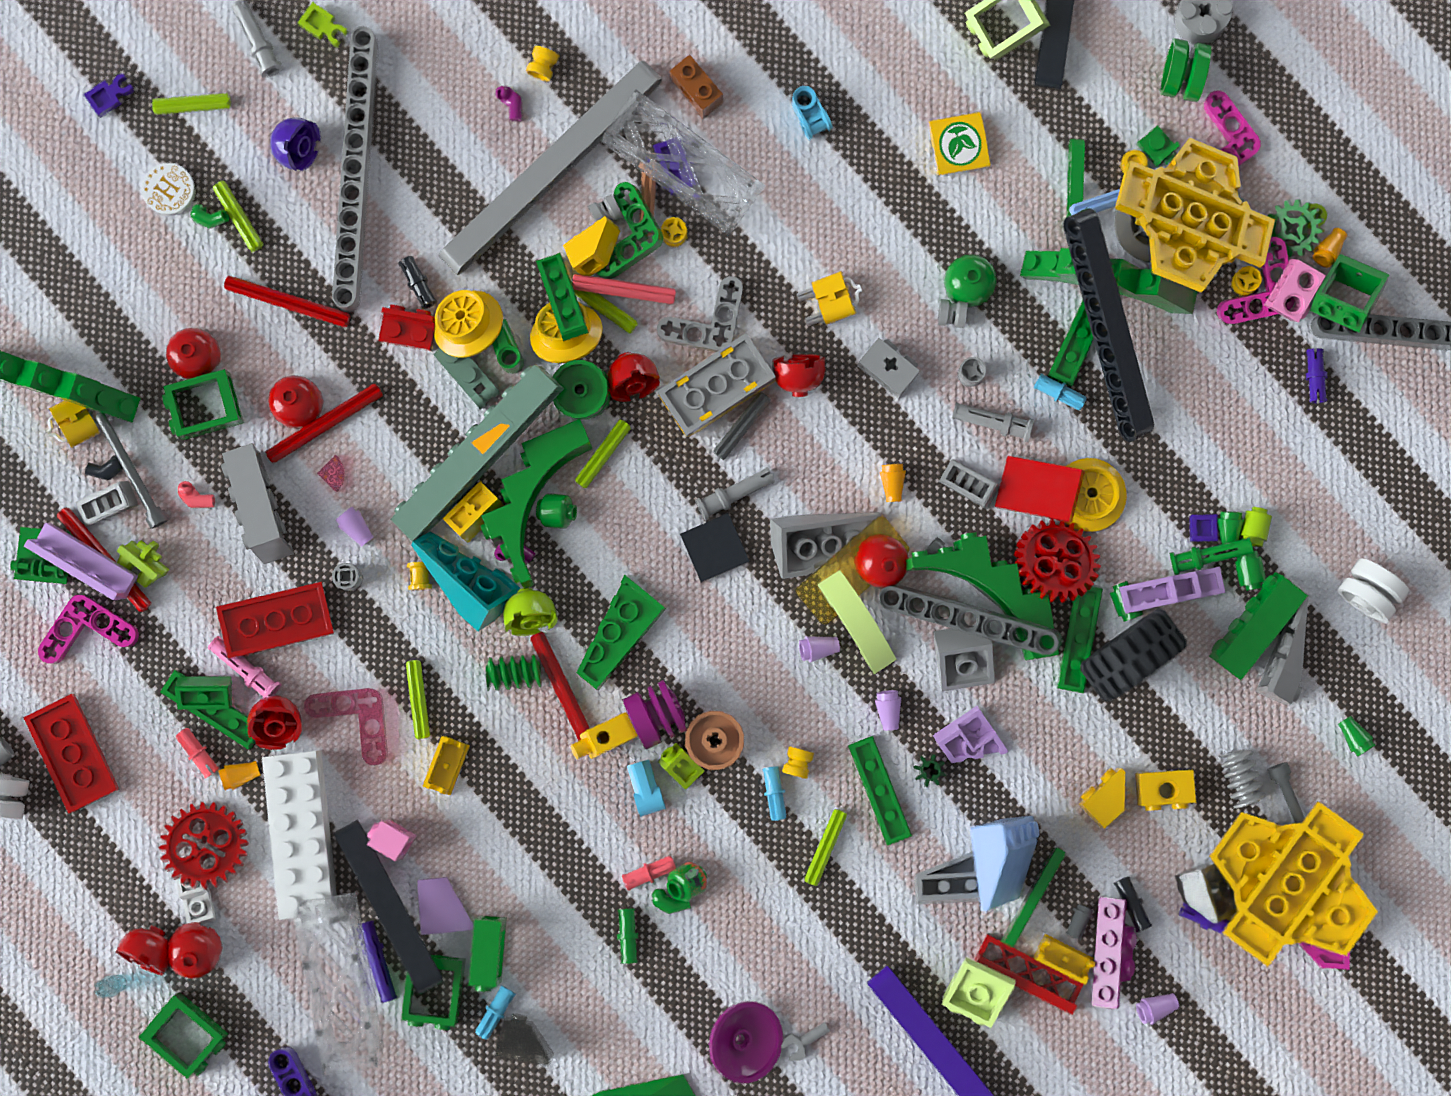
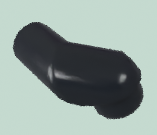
(106, 471)

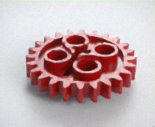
(1057, 560)
(215, 825)

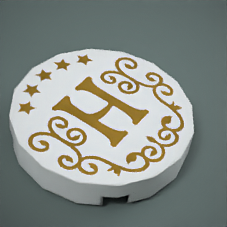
(168, 189)

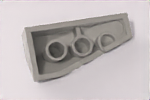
(809, 541)
(1285, 665)

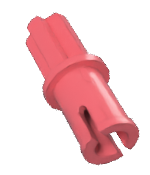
(196, 752)
(649, 872)

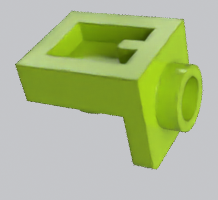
(680, 765)

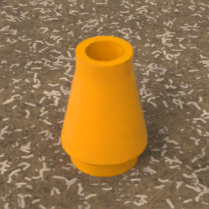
(1329, 249)
(893, 481)
(238, 774)

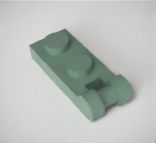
(468, 377)

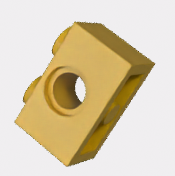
(1181, 785)

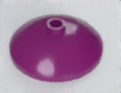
(757, 1045)

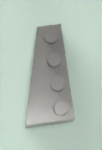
(255, 504)

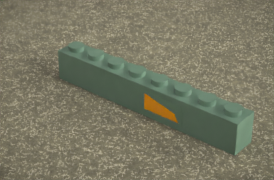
(477, 452)

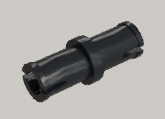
(417, 282)
(1133, 904)

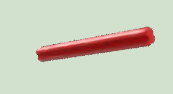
(286, 301)
(324, 423)
(81, 533)
(559, 683)

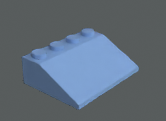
(1003, 858)

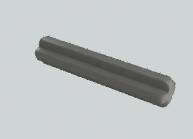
(742, 425)

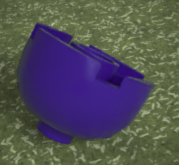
(294, 143)

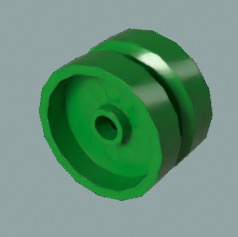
(1185, 70)
(596, 394)

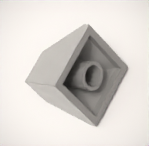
(963, 659)

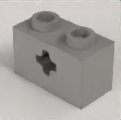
(893, 381)

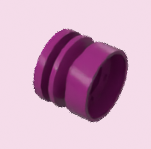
(654, 714)

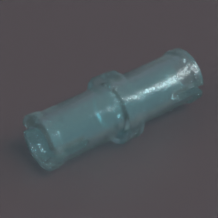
(110, 986)

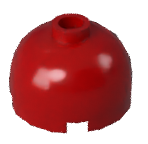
(192, 353)
(799, 373)
(632, 375)
(295, 401)
(881, 561)
(274, 722)
(146, 949)
(194, 950)

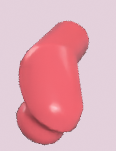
(193, 498)

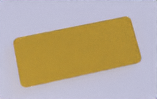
(844, 561)

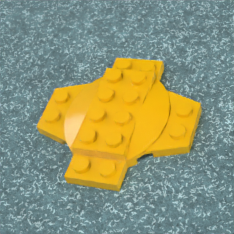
(1194, 215)
(1293, 884)

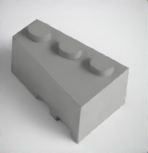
(948, 882)

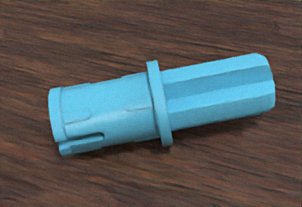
(1060, 392)
(774, 793)
(495, 1012)

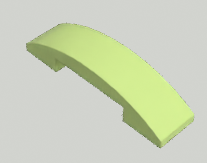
(857, 621)

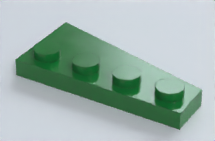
(625, 624)

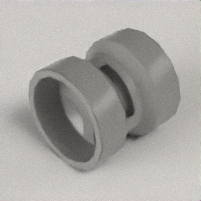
(598, 210)
(946, 311)
(973, 367)
(351, 578)

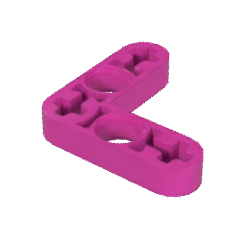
(1234, 138)
(1238, 317)
(78, 622)

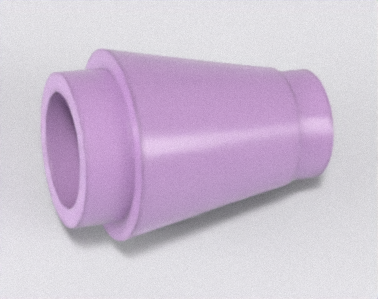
(354, 526)
(818, 647)
(888, 707)
(1155, 1008)

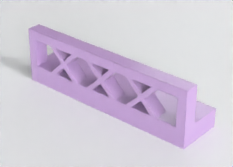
(82, 562)

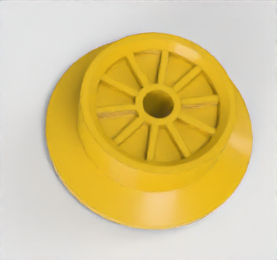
(467, 323)
(548, 342)
(1109, 495)

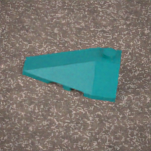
(471, 587)

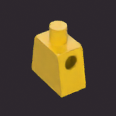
(611, 733)

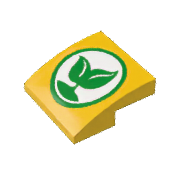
(959, 143)

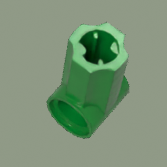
(506, 345)

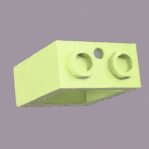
(1034, 14)

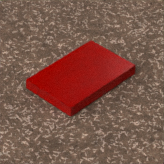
(1039, 489)

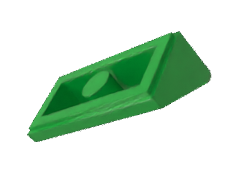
(204, 692)

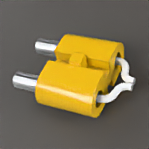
(832, 297)
(74, 423)

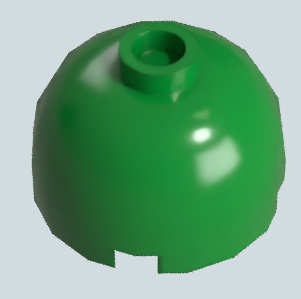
(970, 280)

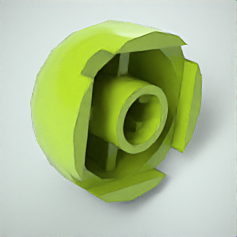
(528, 612)

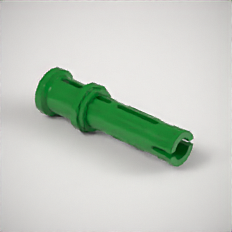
(1195, 554)

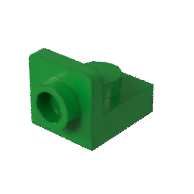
(1158, 147)

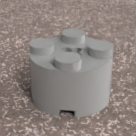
(1200, 29)

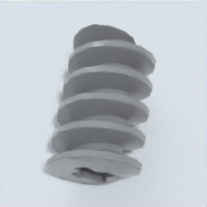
(1242, 777)

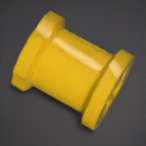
(418, 576)

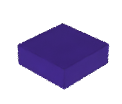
(1203, 528)

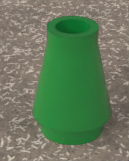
(1230, 526)
(1356, 736)

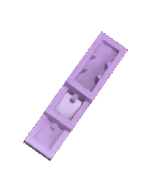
(1172, 590)

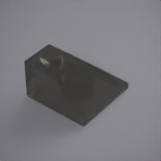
(1207, 892)
(523, 1041)

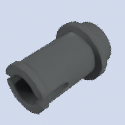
(1079, 921)

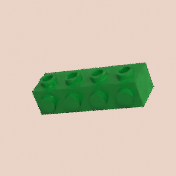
(1257, 625)

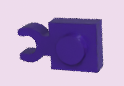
(105, 97)

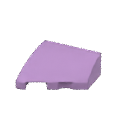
(969, 737)
(441, 908)

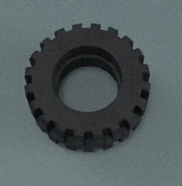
(1134, 655)

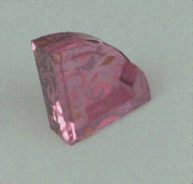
(333, 473)

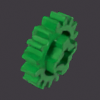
(1302, 237)

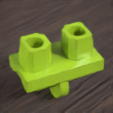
(145, 559)

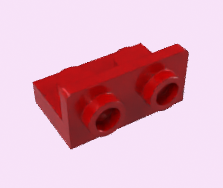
(407, 328)

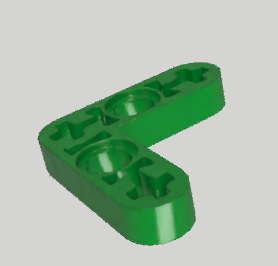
(639, 232)

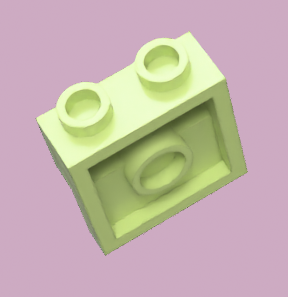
(978, 992)

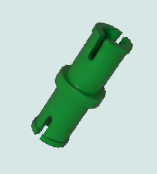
(627, 936)

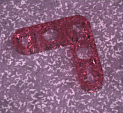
(364, 715)

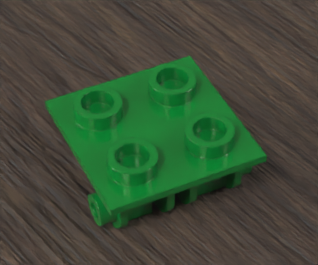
(33, 567)

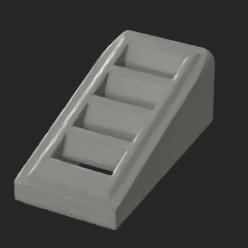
(990, 493)
(122, 496)

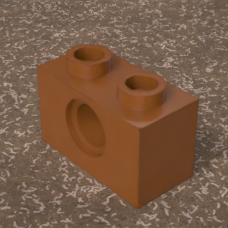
(696, 86)

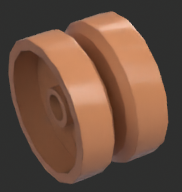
(698, 740)

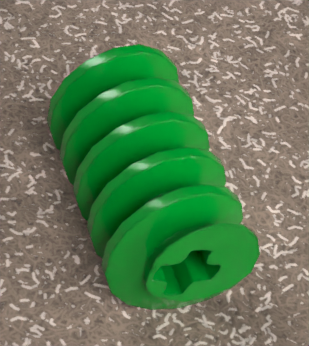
(513, 672)

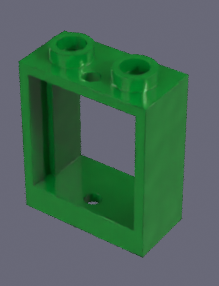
(1346, 272)
(228, 395)
(487, 952)
(177, 1002)
(441, 1022)

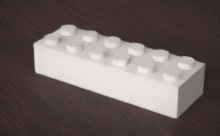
(298, 829)

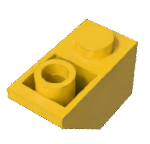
(592, 247)
(1107, 799)

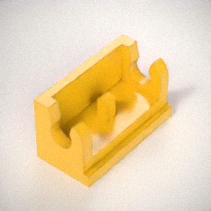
(466, 515)
(446, 765)
(1064, 958)

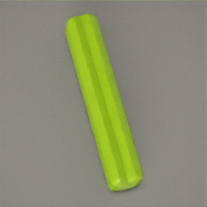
(191, 103)
(237, 216)
(608, 310)
(602, 454)
(417, 699)
(825, 847)

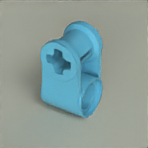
(813, 116)

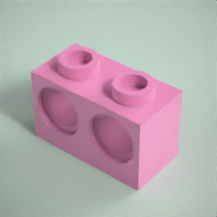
(1289, 286)
(390, 839)

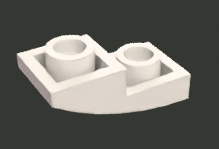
(196, 903)

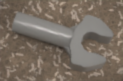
(803, 1041)

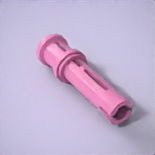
(253, 675)

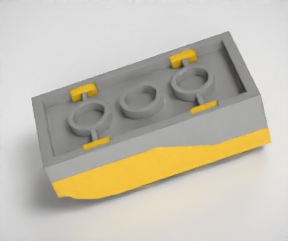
(716, 385)

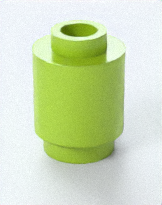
(1256, 526)

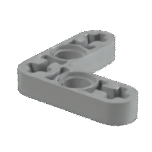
(708, 331)

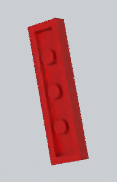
(1030, 986)

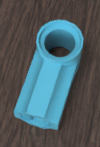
(647, 793)

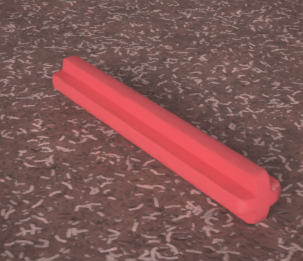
(623, 289)

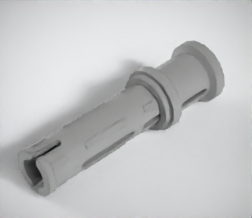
(260, 47)
(1005, 424)
(723, 498)

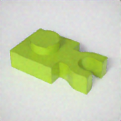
(320, 23)

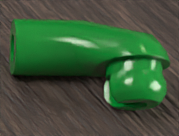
(202, 217)
(667, 904)

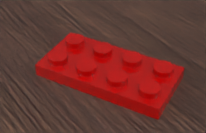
(274, 620)
(71, 753)

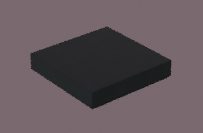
(714, 547)

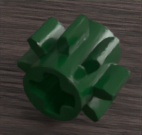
(923, 775)

